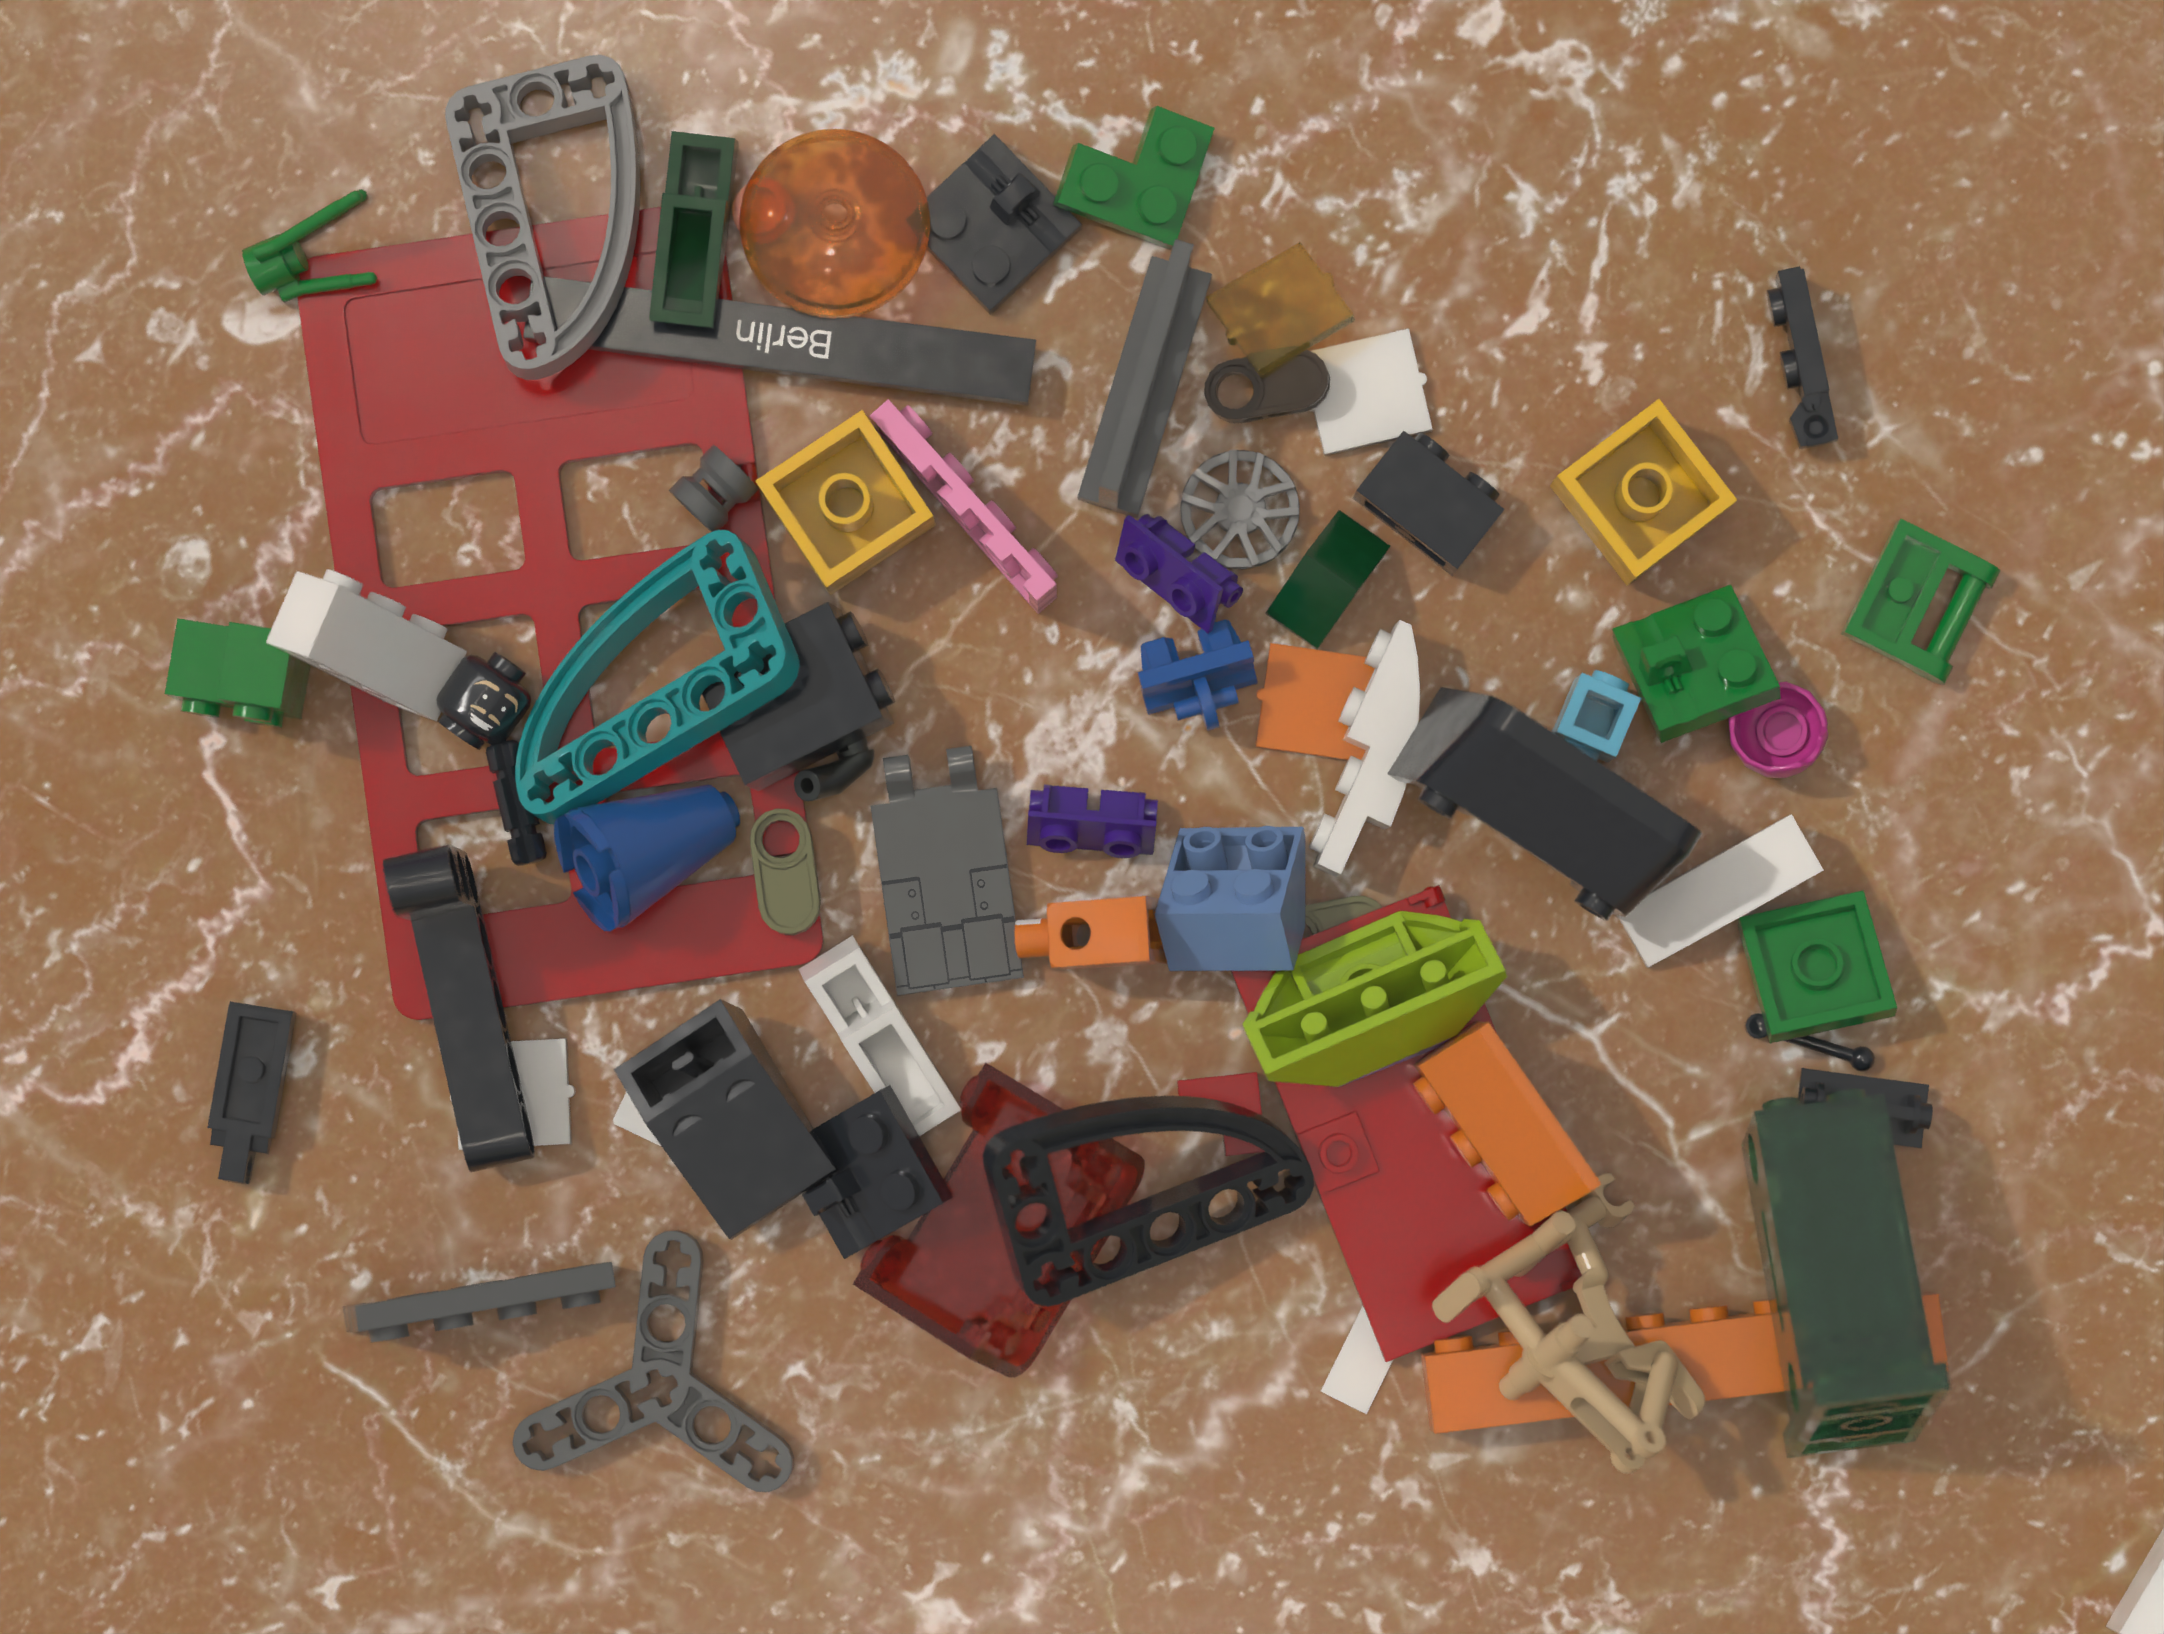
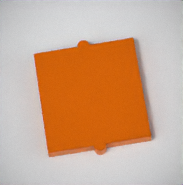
(1305, 699)

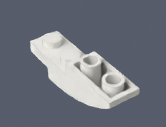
(1380, 724)

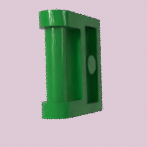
(1902, 591)

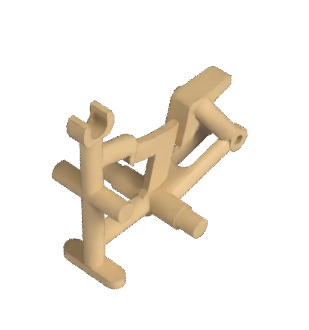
(1560, 1357)

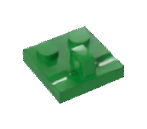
(1696, 663)
(1817, 966)

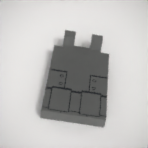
(945, 879)

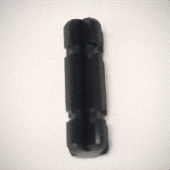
(526, 844)

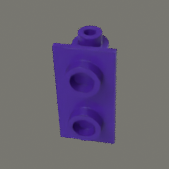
(1157, 557)
(1120, 828)

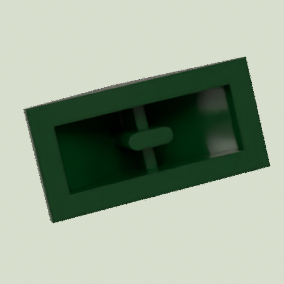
(1327, 579)

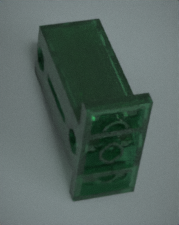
(1840, 1274)

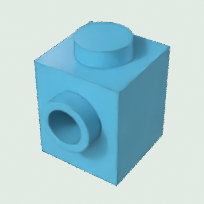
(1597, 714)

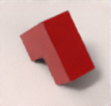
(1234, 1089)

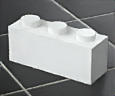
(366, 641)

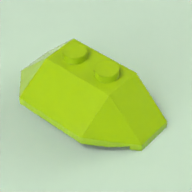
(1373, 998)

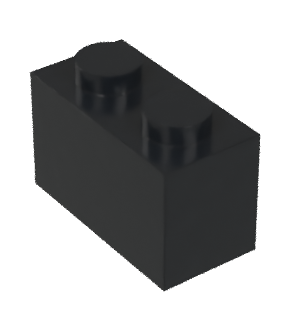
(1430, 501)

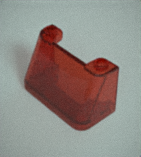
(955, 1264)

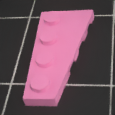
(983, 523)

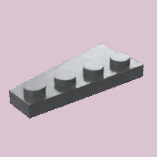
(455, 1306)

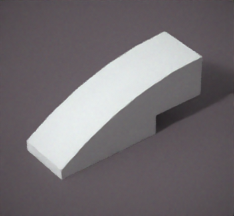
(1721, 890)
(878, 1033)

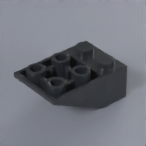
(726, 1117)

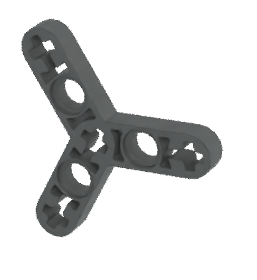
(687, 1398)

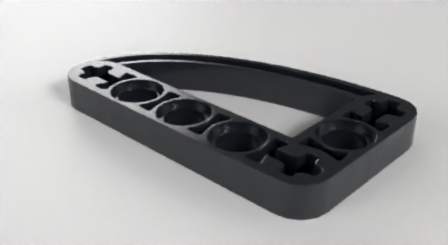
(1133, 1222)

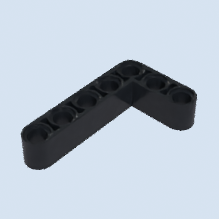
(442, 901)

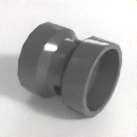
(723, 478)

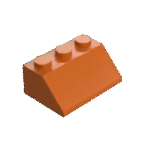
(1503, 1125)

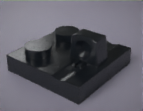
(995, 224)
(881, 1174)

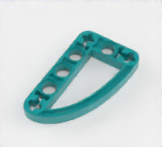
(694, 566)

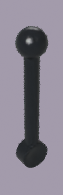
(1860, 1058)

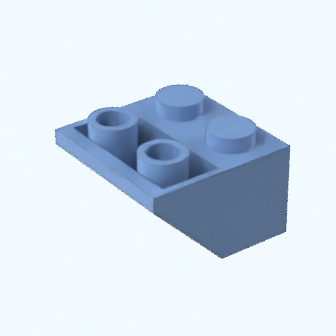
(1234, 899)

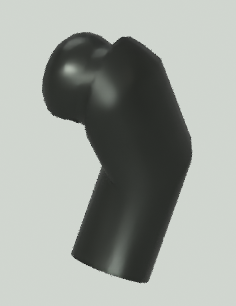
(835, 776)

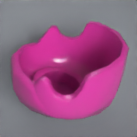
(1782, 734)

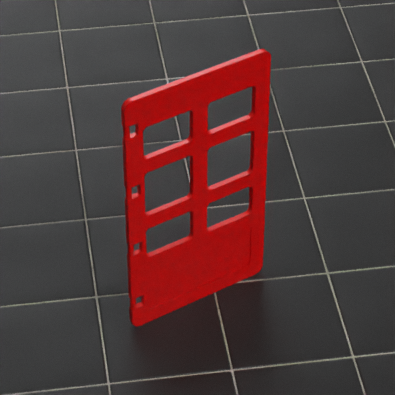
(421, 395)

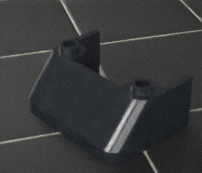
(1544, 797)

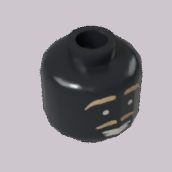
(483, 700)

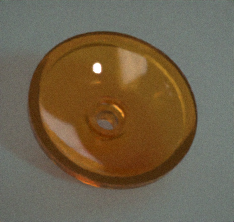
(826, 264)

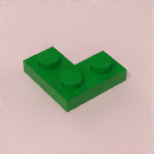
(1145, 195)

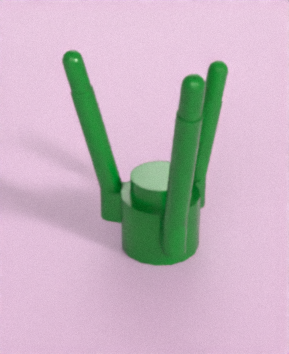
(280, 259)

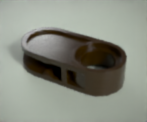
(1285, 390)

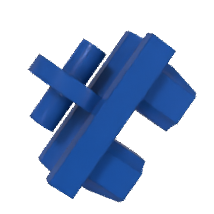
(1197, 682)

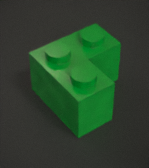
(235, 670)

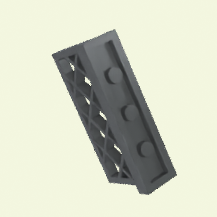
(1145, 382)

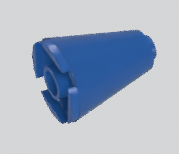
(641, 848)

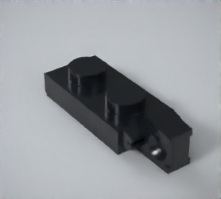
(1803, 363)
(249, 1086)

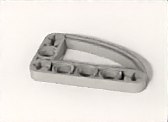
(508, 124)

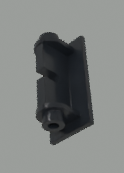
(1904, 1100)

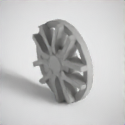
(1240, 509)

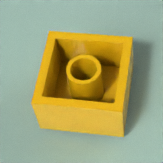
(1643, 492)
(846, 502)

